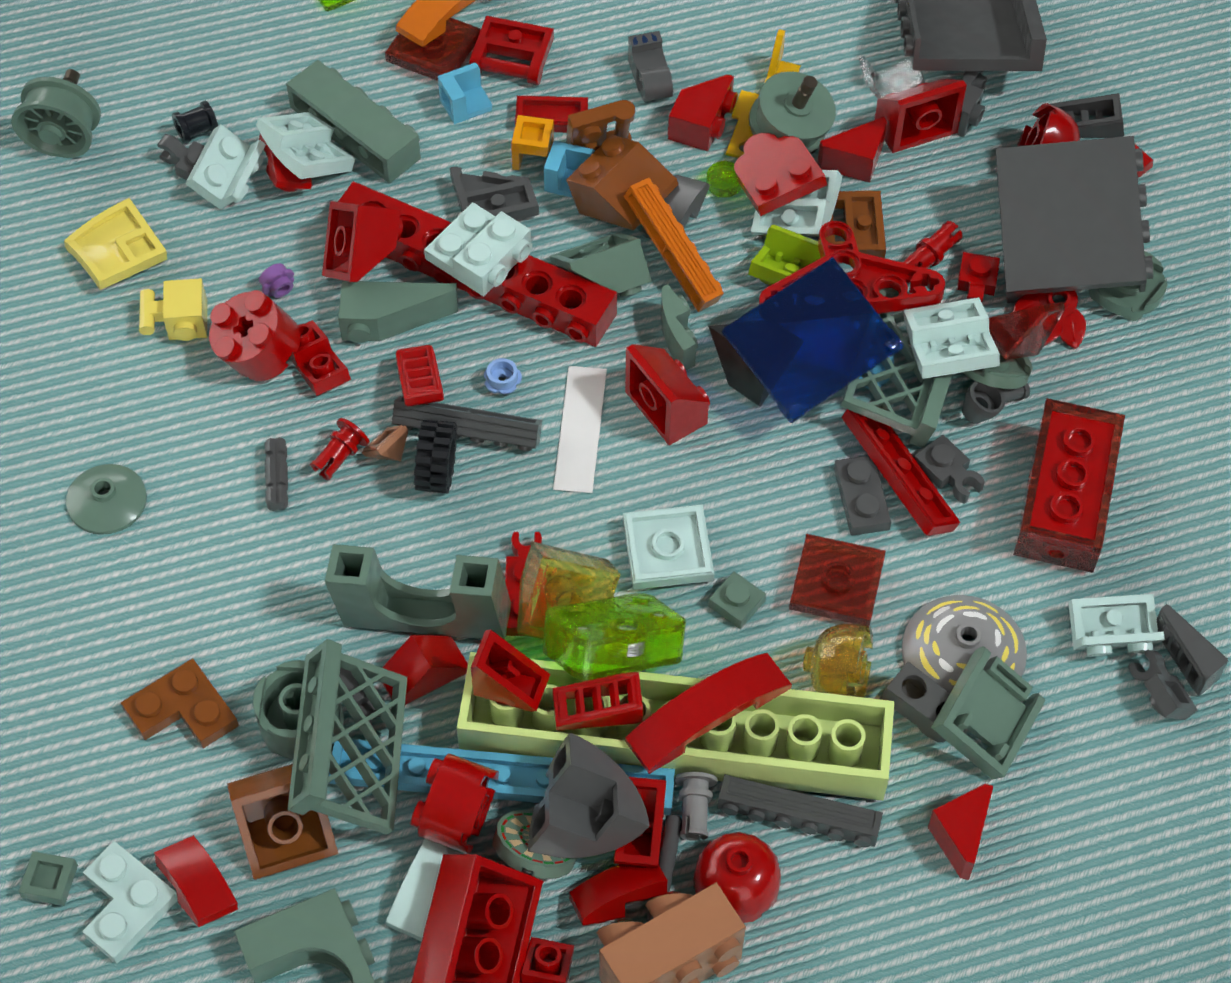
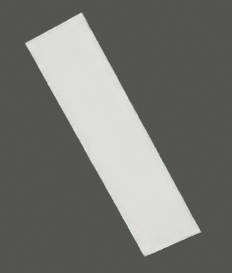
(580, 429)

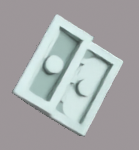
(304, 145)
(805, 214)
(951, 338)
(415, 895)

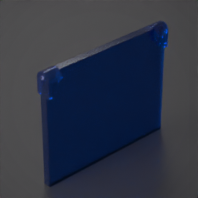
(812, 339)

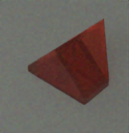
(1025, 330)

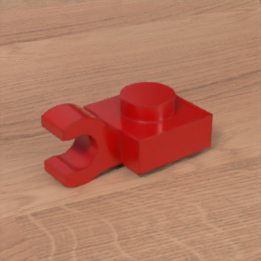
(978, 275)

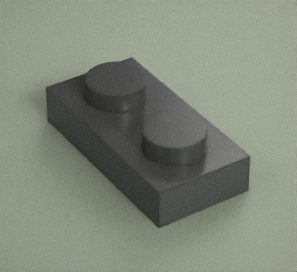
(862, 495)

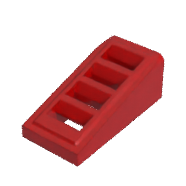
(419, 375)
(600, 717)

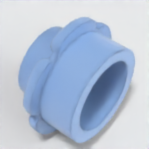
(502, 369)

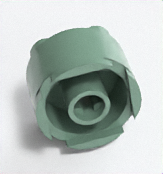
(277, 707)

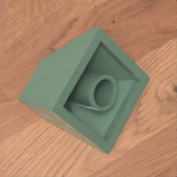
(609, 261)

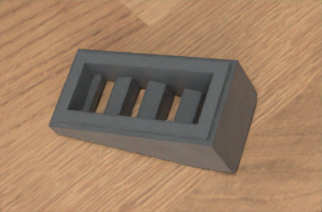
(1096, 106)
(1192, 652)

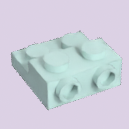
(480, 248)

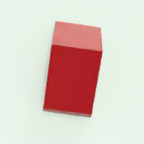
(854, 151)
(427, 664)
(507, 674)
(959, 827)
(646, 847)

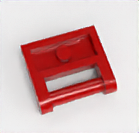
(515, 41)

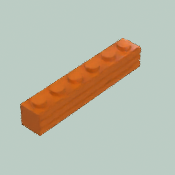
(674, 244)

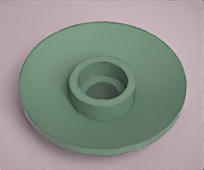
(109, 511)

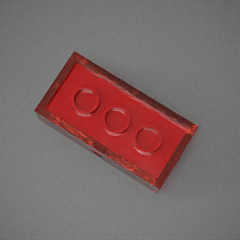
(1069, 485)

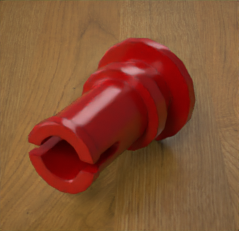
(339, 448)

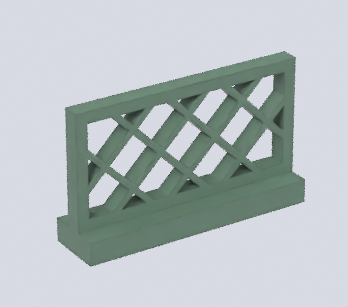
(930, 394)
(315, 738)

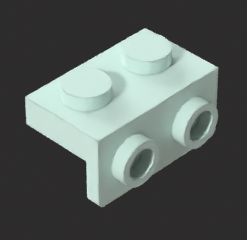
(1114, 622)

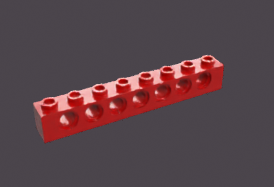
(529, 289)

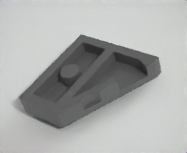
(495, 193)

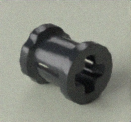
(194, 121)

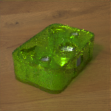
(613, 636)

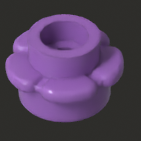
(276, 280)

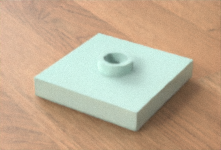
(668, 547)

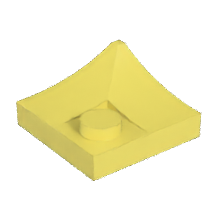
(115, 245)

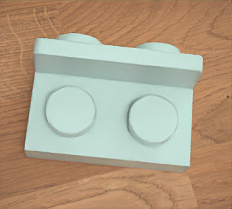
(225, 167)

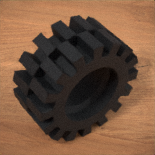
(435, 456)

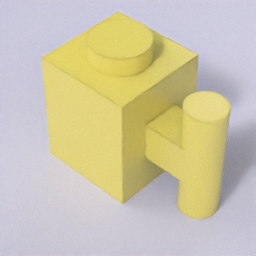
(181, 310)

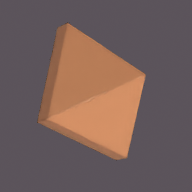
(388, 444)

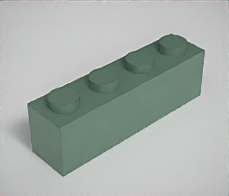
(358, 122)

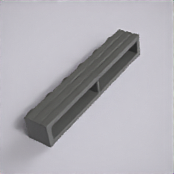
(473, 423)
(799, 811)

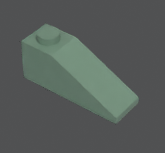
(389, 308)

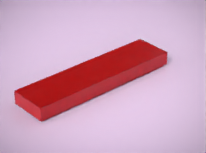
(903, 474)

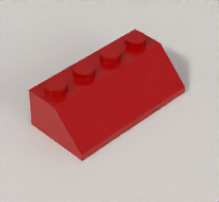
(477, 922)

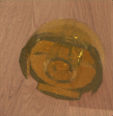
(839, 660)

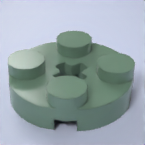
(1128, 300)

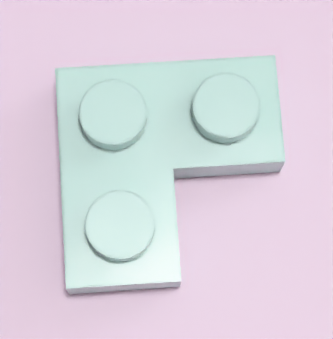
(136, 903)

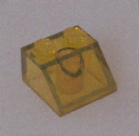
(557, 579)

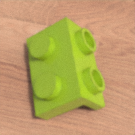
(782, 255)

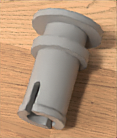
(695, 803)

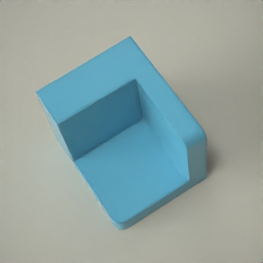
(463, 94)
(560, 164)

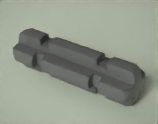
(276, 474)

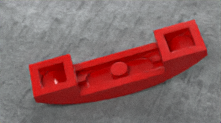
(704, 707)

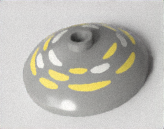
(935, 641)

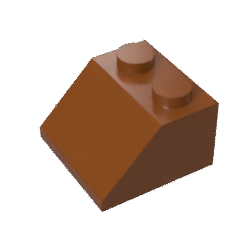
(608, 173)
(271, 833)

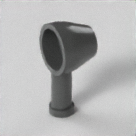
(986, 402)

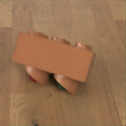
(681, 944)

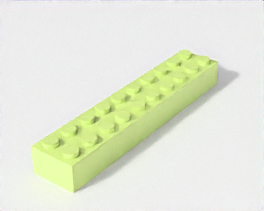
(789, 743)

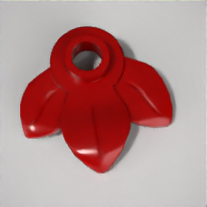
(1072, 323)

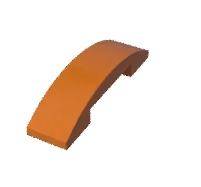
(428, 18)

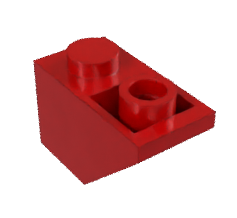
(701, 112)

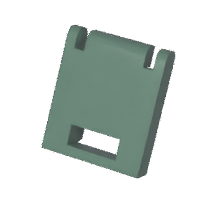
(991, 707)

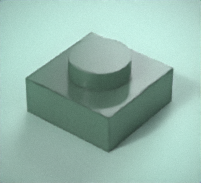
(737, 600)
(48, 878)

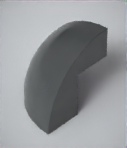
(586, 806)

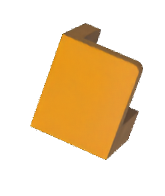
(531, 137)

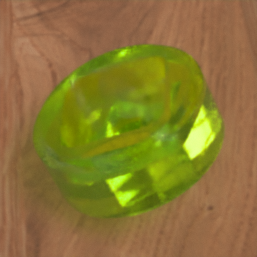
(723, 179)

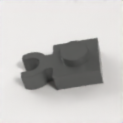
(948, 465)

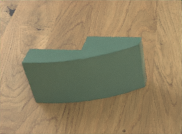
(675, 328)

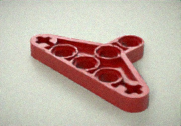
(871, 274)

